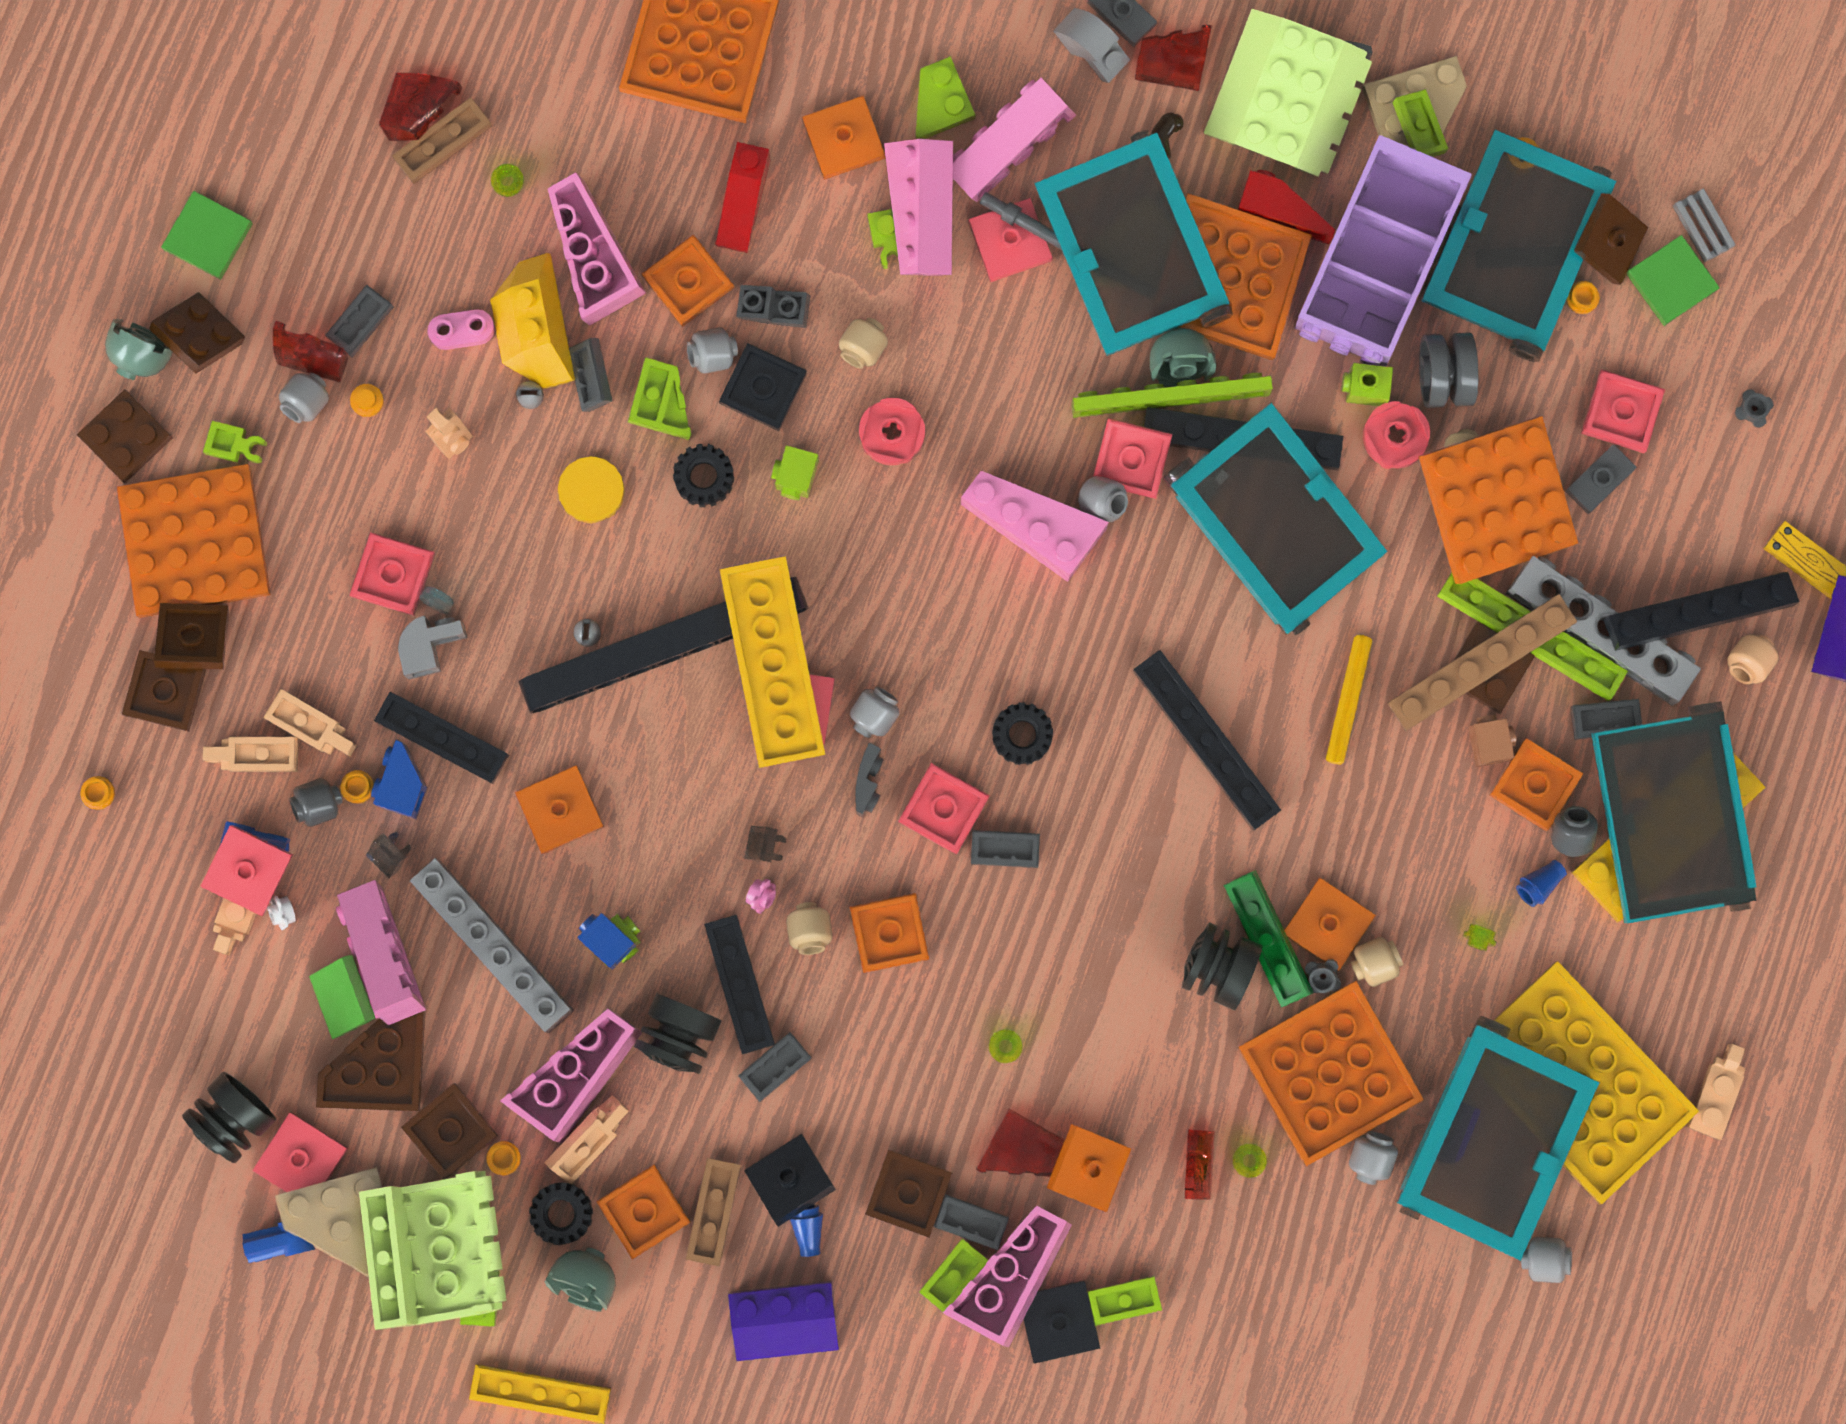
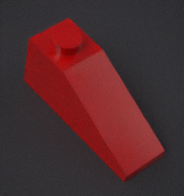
(743, 196)
(1277, 202)

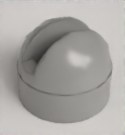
(529, 401)
(594, 632)

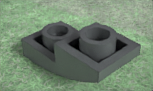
(773, 307)
(866, 795)

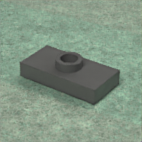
(1126, 18)
(359, 321)
(590, 375)
(1600, 479)
(1604, 717)
(1005, 849)
(775, 1067)
(971, 1222)

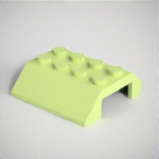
(1288, 92)
(432, 1251)

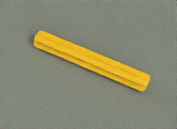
(1349, 699)

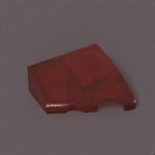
(1174, 58)
(414, 104)
(308, 353)
(1021, 1148)
(1199, 1164)

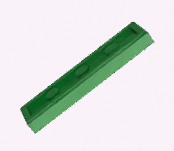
(1265, 928)

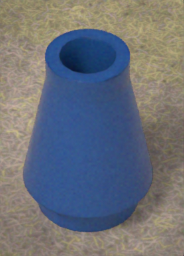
(1539, 884)
(807, 1230)

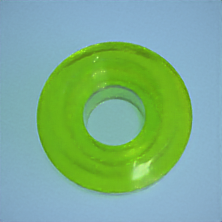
(503, 171)
(1480, 937)
(1011, 1036)
(1260, 1160)

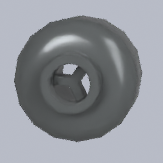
(315, 802)
(1574, 831)

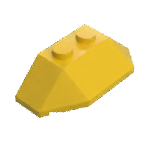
(532, 324)

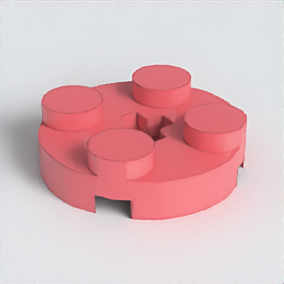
(881, 416)
(1402, 417)

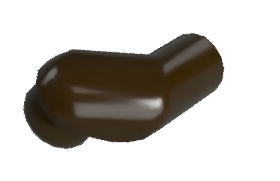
(1166, 127)

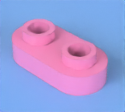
(460, 329)

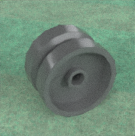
(1448, 370)

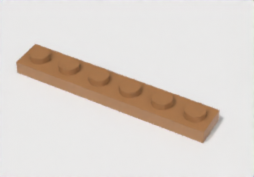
(1482, 662)

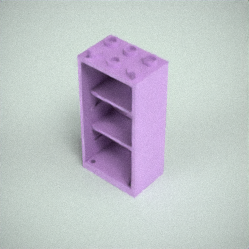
(1382, 252)

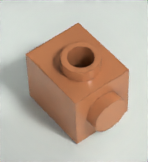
(1492, 741)

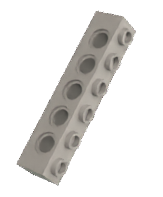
(1640, 667)
(491, 945)

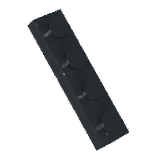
(441, 737)
(739, 984)

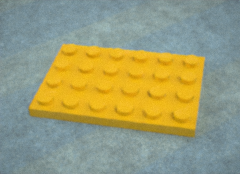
(1634, 1103)

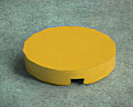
(591, 489)

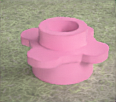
(761, 895)

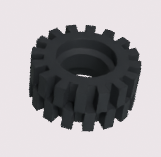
(689, 461)
(1029, 714)
(542, 1203)

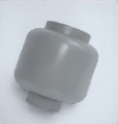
(711, 350)
(303, 397)
(1103, 498)
(874, 712)
(1373, 1157)
(1547, 1260)

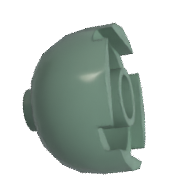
(135, 350)
(1180, 357)
(584, 1278)

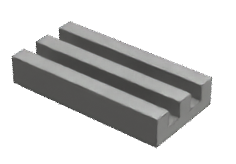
(1714, 219)

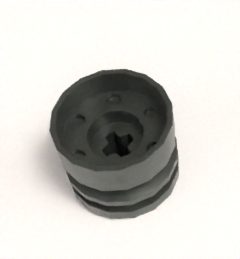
(1221, 966)
(677, 1034)
(227, 1119)

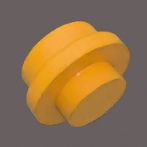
(1583, 297)
(366, 400)
(356, 786)
(97, 792)
(503, 1158)

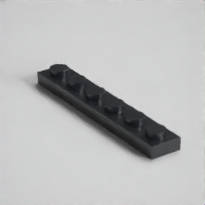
(1207, 432)
(1701, 611)
(1206, 740)

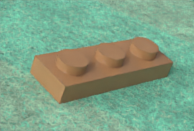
(442, 140)
(713, 1212)

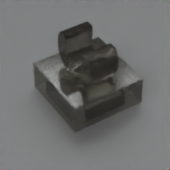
(762, 843)
(387, 855)

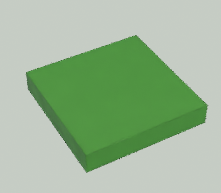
(207, 235)
(1672, 280)
(342, 996)

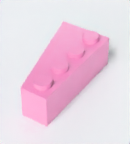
(1009, 138)
(922, 204)
(594, 257)
(1039, 525)
(379, 953)
(573, 1077)
(1009, 1282)

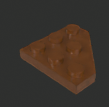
(377, 1069)

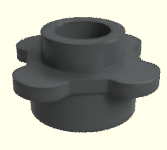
(1763, 404)
(1319, 984)

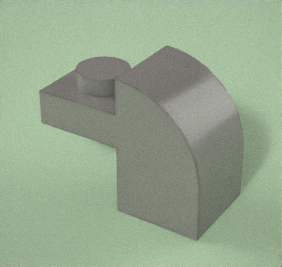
(1094, 41)
(418, 644)

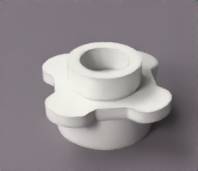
(281, 912)

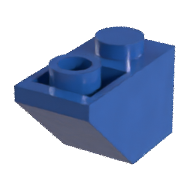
(401, 785)
(605, 940)

